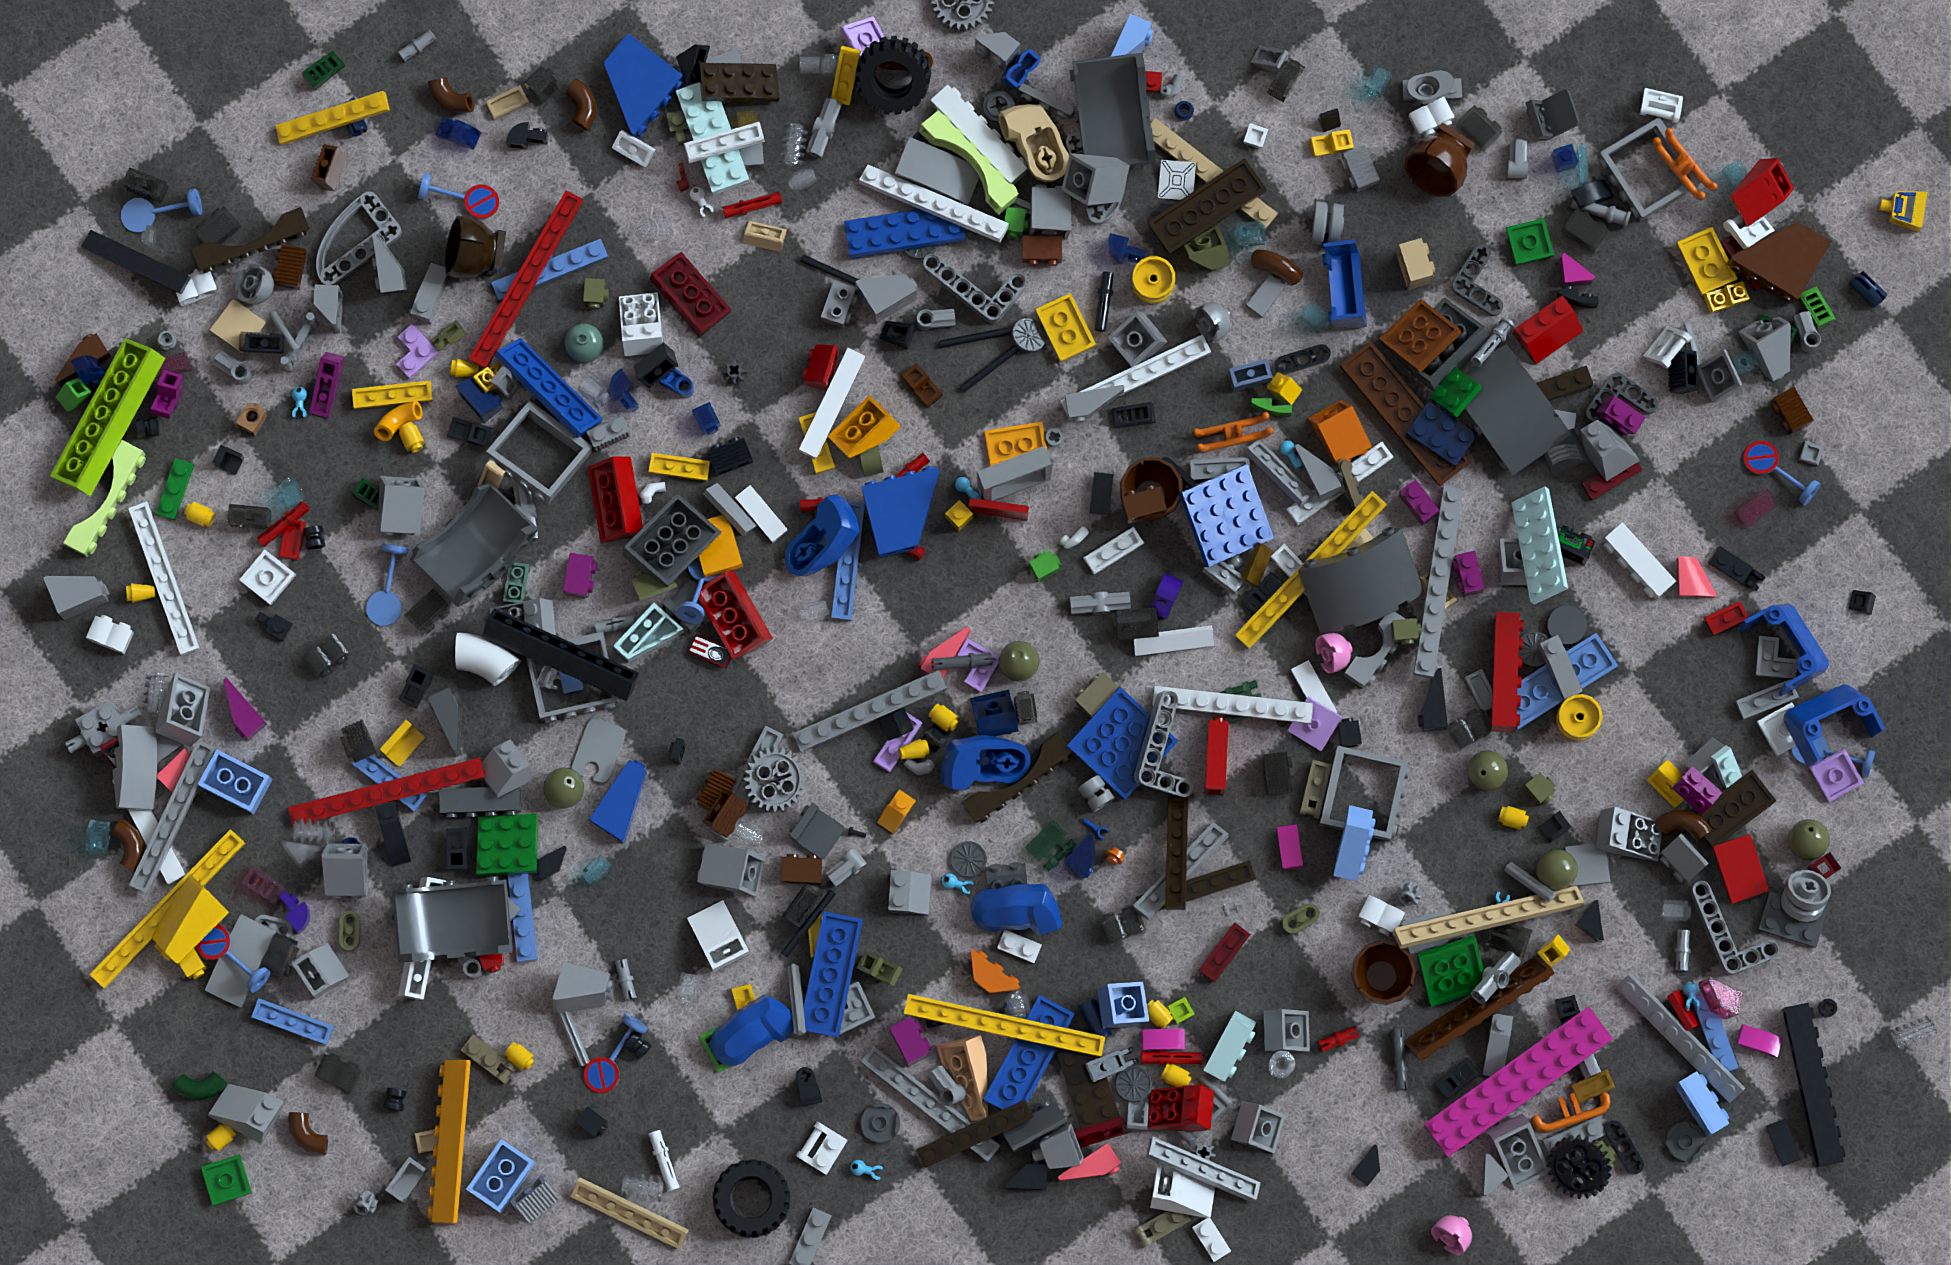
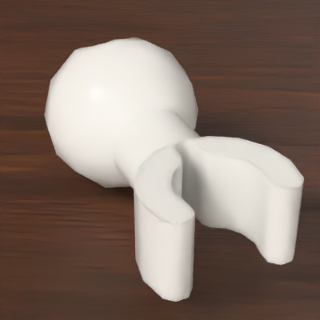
(699, 198)

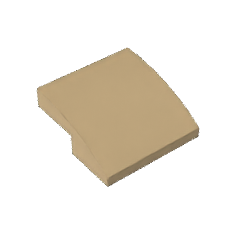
(233, 321)

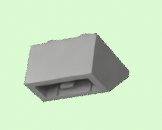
(998, 48)
(320, 970)

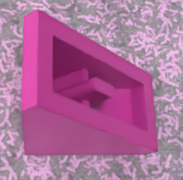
(1573, 272)

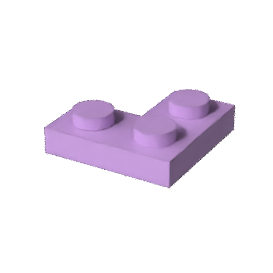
(420, 351)
(979, 675)

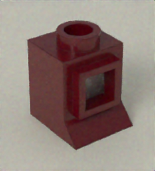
(1825, 866)

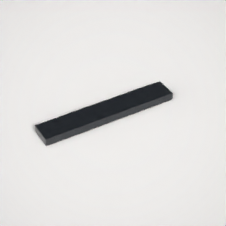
(136, 262)

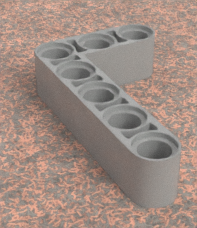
(973, 292)
(1158, 749)
(1724, 935)

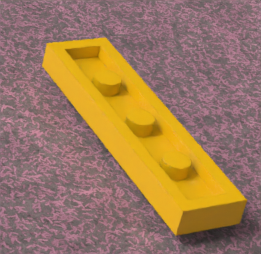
(392, 394)

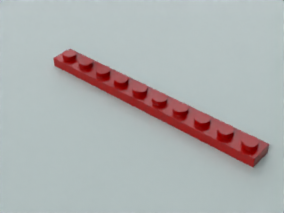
(526, 279)
(388, 791)

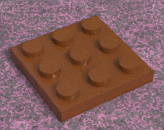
(1420, 335)

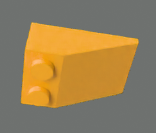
(864, 428)

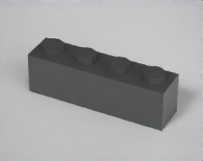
(478, 801)

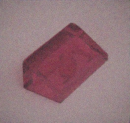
(175, 363)
(1756, 508)

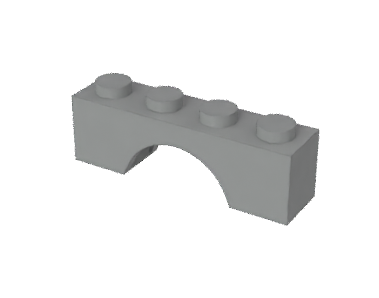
(1362, 669)

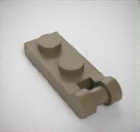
(1350, 482)
(1315, 788)
(488, 1058)
(1160, 1226)

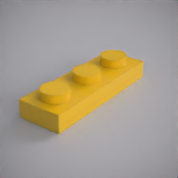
(845, 75)
(824, 459)
(679, 467)

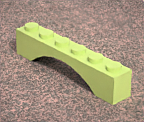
(943, 134)
(84, 535)

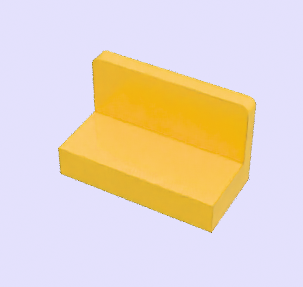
(402, 743)
(1664, 779)

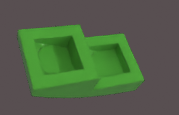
(1265, 405)

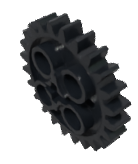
(1568, 1176)

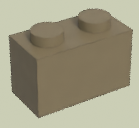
(1096, 694)

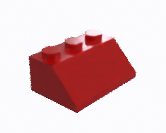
(1548, 330)

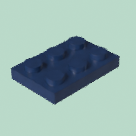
(1441, 434)

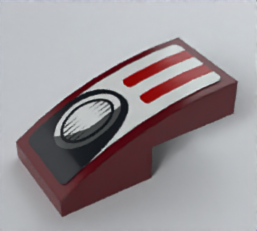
(710, 651)
(109, 750)

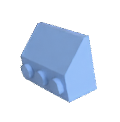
(1702, 1103)

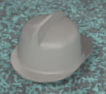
(1430, 86)

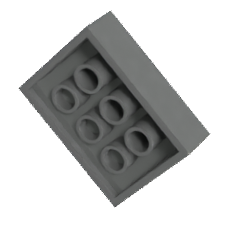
(1458, 352)
(670, 541)

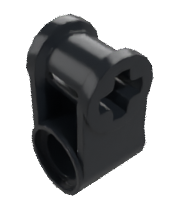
(809, 1090)

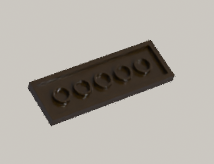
(1206, 206)

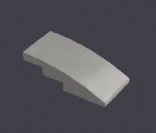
(937, 171)
(135, 767)
(249, 946)

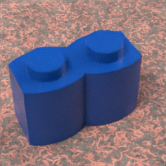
(1022, 65)

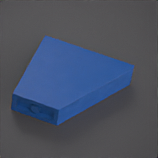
(640, 82)
(900, 509)

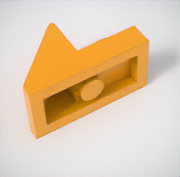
(896, 811)

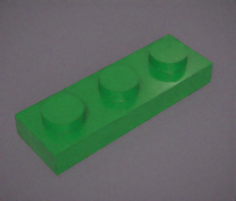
(175, 489)

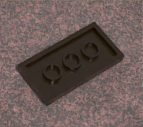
(739, 82)
(1736, 807)
(1092, 1101)

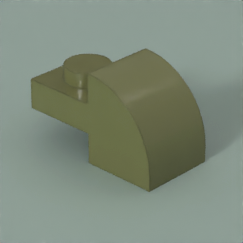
(871, 461)
(879, 968)

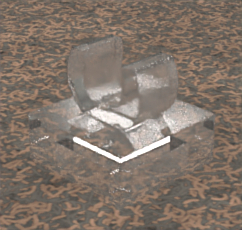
(546, 678)

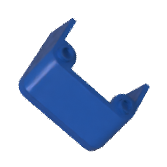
(1345, 284)
(1812, 660)
(1804, 724)

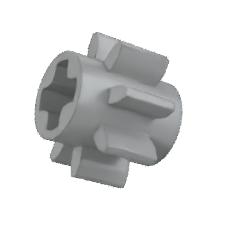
(1409, 893)
(1207, 1150)
(364, 1202)

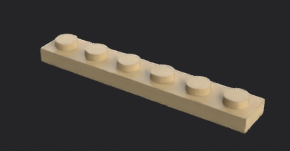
(629, 1213)

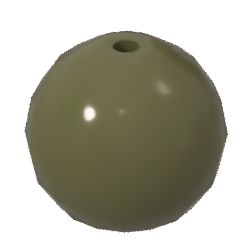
(1019, 661)
(1487, 770)
(563, 787)
(1809, 839)
(1557, 869)

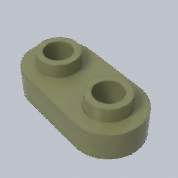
(1300, 918)
(347, 931)

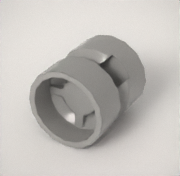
(1094, 786)

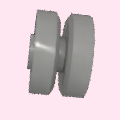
(1329, 224)
(1805, 895)

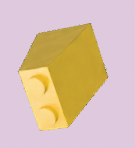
(187, 920)

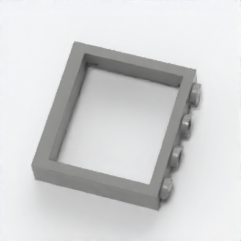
(1625, 191)
(557, 430)
(1015, 474)
(569, 712)
(1399, 790)

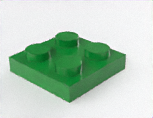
(1529, 242)
(1456, 391)
(226, 1180)

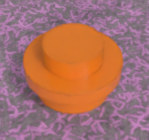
(1115, 856)

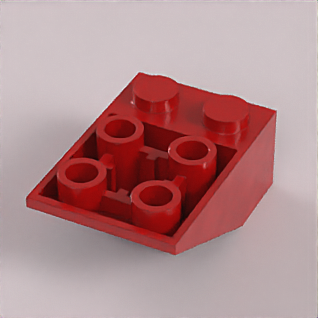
(1761, 190)
(1181, 1108)

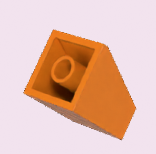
(1340, 431)

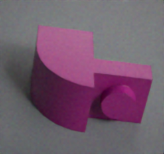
(168, 394)

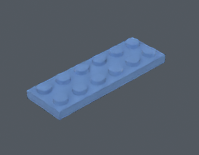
(1539, 691)

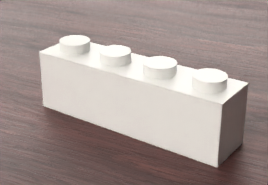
(1639, 561)

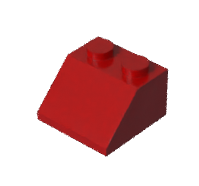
(821, 366)

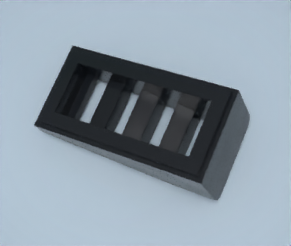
(1148, 405)

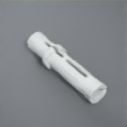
(662, 1156)

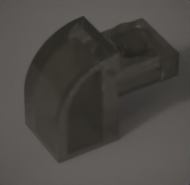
(1285, 79)

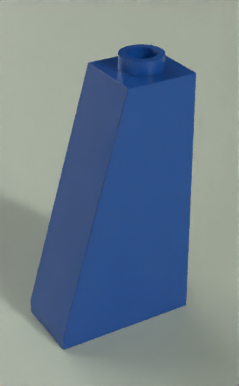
(620, 802)

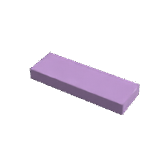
(889, 753)

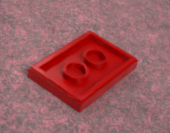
(999, 509)
(1740, 868)

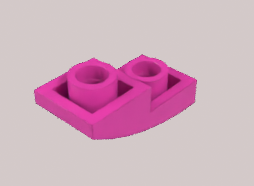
(1290, 847)
(1163, 1039)
(1759, 1040)

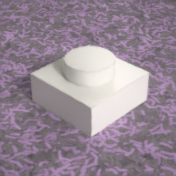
(1255, 136)

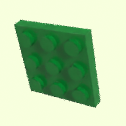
(507, 845)
(1451, 970)

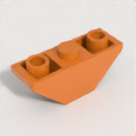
(990, 975)

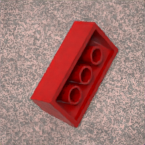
(615, 498)
(734, 615)

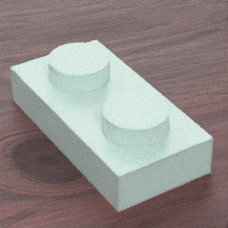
(1726, 766)

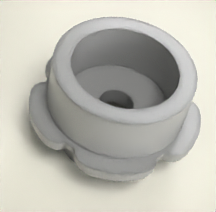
(166, 335)

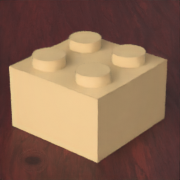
(1415, 263)

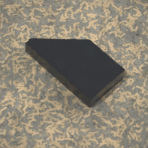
(550, 863)
(1368, 1167)

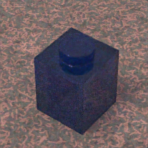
(1564, 158)
(706, 419)

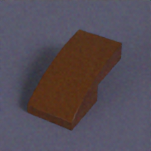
(922, 385)

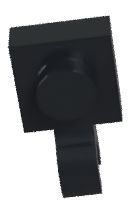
(277, 625)

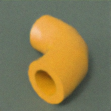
(397, 417)

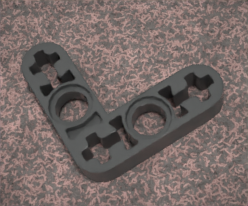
(1469, 281)
(1622, 392)

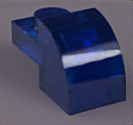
(458, 132)
(1119, 249)
(88, 369)
(620, 387)

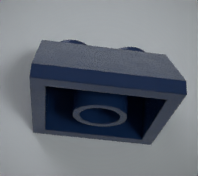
(482, 403)
(994, 714)

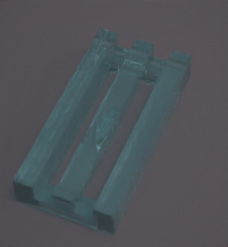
(1582, 164)

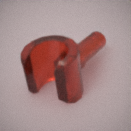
(683, 182)

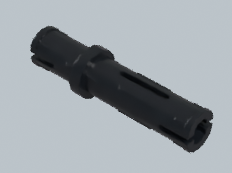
(1105, 293)

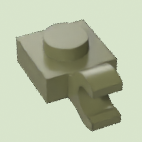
(678, 124)

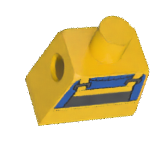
(1906, 209)

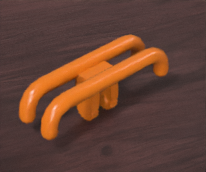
(1683, 165)
(1233, 433)
(1570, 1120)

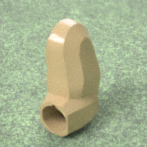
(1035, 140)

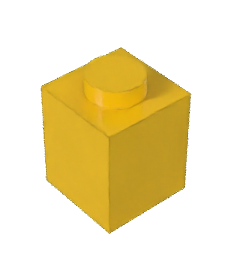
(1284, 388)
(959, 515)
(1554, 950)
(193, 965)

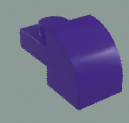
(1166, 595)
(299, 915)

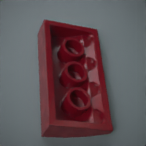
(690, 294)

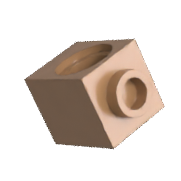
(252, 427)

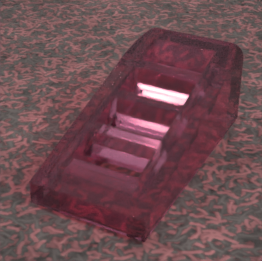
(248, 875)

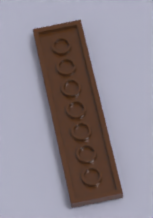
(1396, 405)
(1472, 1013)

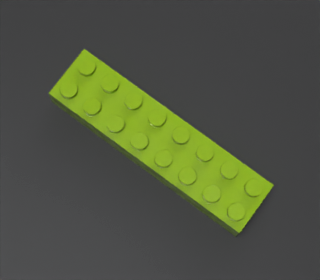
(107, 417)

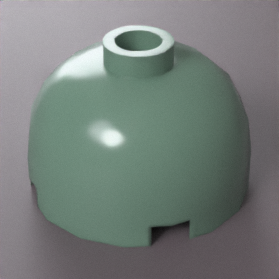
(583, 343)

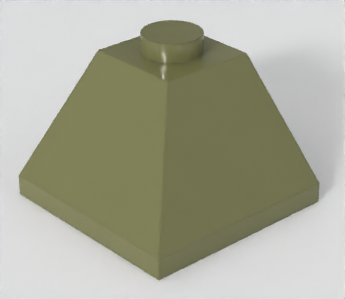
(1209, 249)
(648, 586)

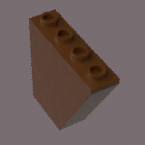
(1782, 261)

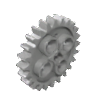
(976, 11)
(778, 796)

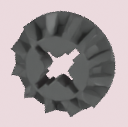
(990, 102)

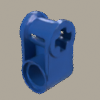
(674, 381)

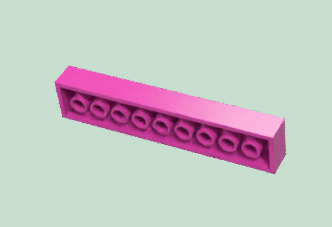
(1518, 1081)

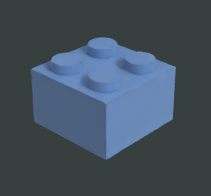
(1122, 1005)

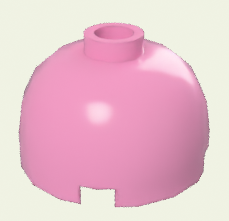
(1334, 650)
(1453, 1232)

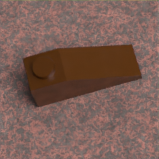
(89, 346)

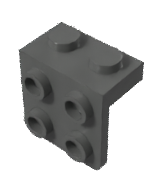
(1552, 115)
(685, 594)
(816, 831)
(1005, 875)

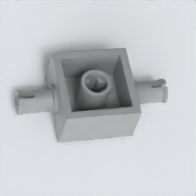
(91, 724)

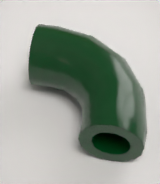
(201, 1089)

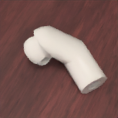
(650, 489)
(1075, 539)

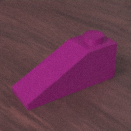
(326, 384)
(243, 714)

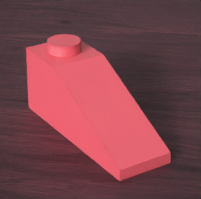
(947, 649)
(1097, 1164)

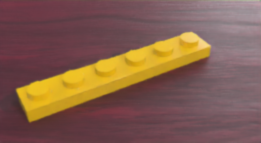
(332, 117)

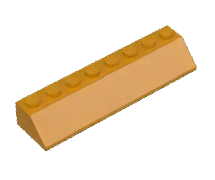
(450, 1142)

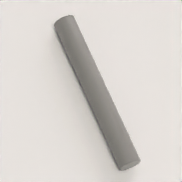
(283, 330)

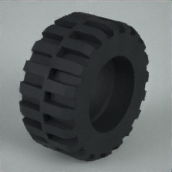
(882, 96)
(725, 1188)

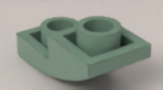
(516, 582)

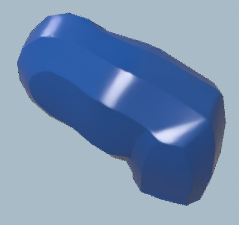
(823, 538)
(983, 760)
(1017, 909)
(751, 1030)

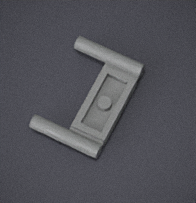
(302, 336)
(1220, 1103)

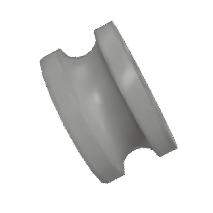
(1055, 431)

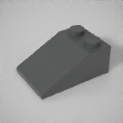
(448, 711)

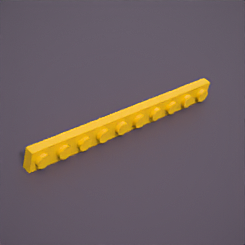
(1293, 587)
(141, 935)
(1004, 1025)

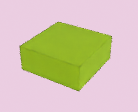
(1180, 1010)

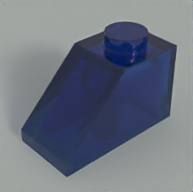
(1082, 858)

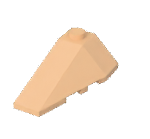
(968, 1067)

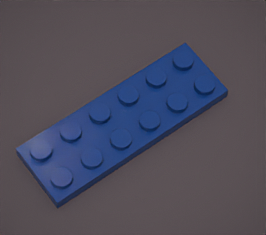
(899, 233)
(548, 387)
(831, 973)
(1026, 1059)

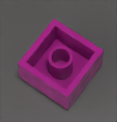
(910, 1041)

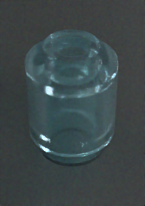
(596, 870)

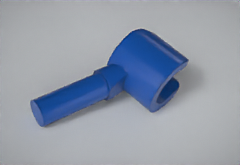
(1097, 829)

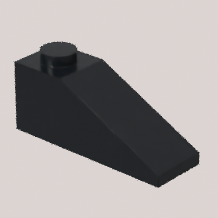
(1433, 712)
(393, 833)

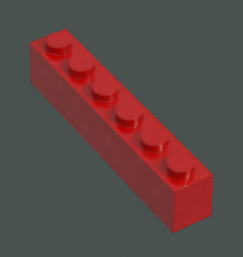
(1506, 672)

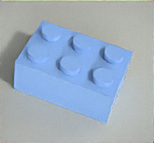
(235, 781)
(1354, 843)
(501, 1176)

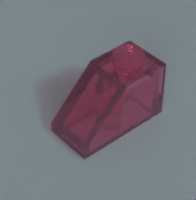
(1721, 998)

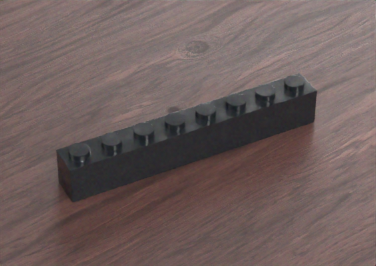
(560, 654)
(1813, 1085)

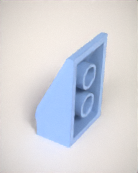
(1134, 36)

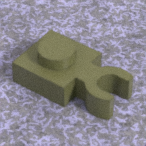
(450, 334)

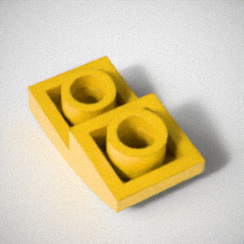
(1726, 297)
(484, 377)

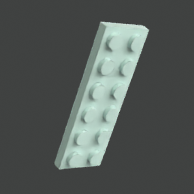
(707, 119)
(1539, 545)

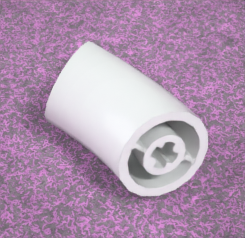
(484, 658)

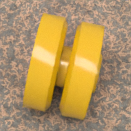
(1150, 291)
(1577, 729)

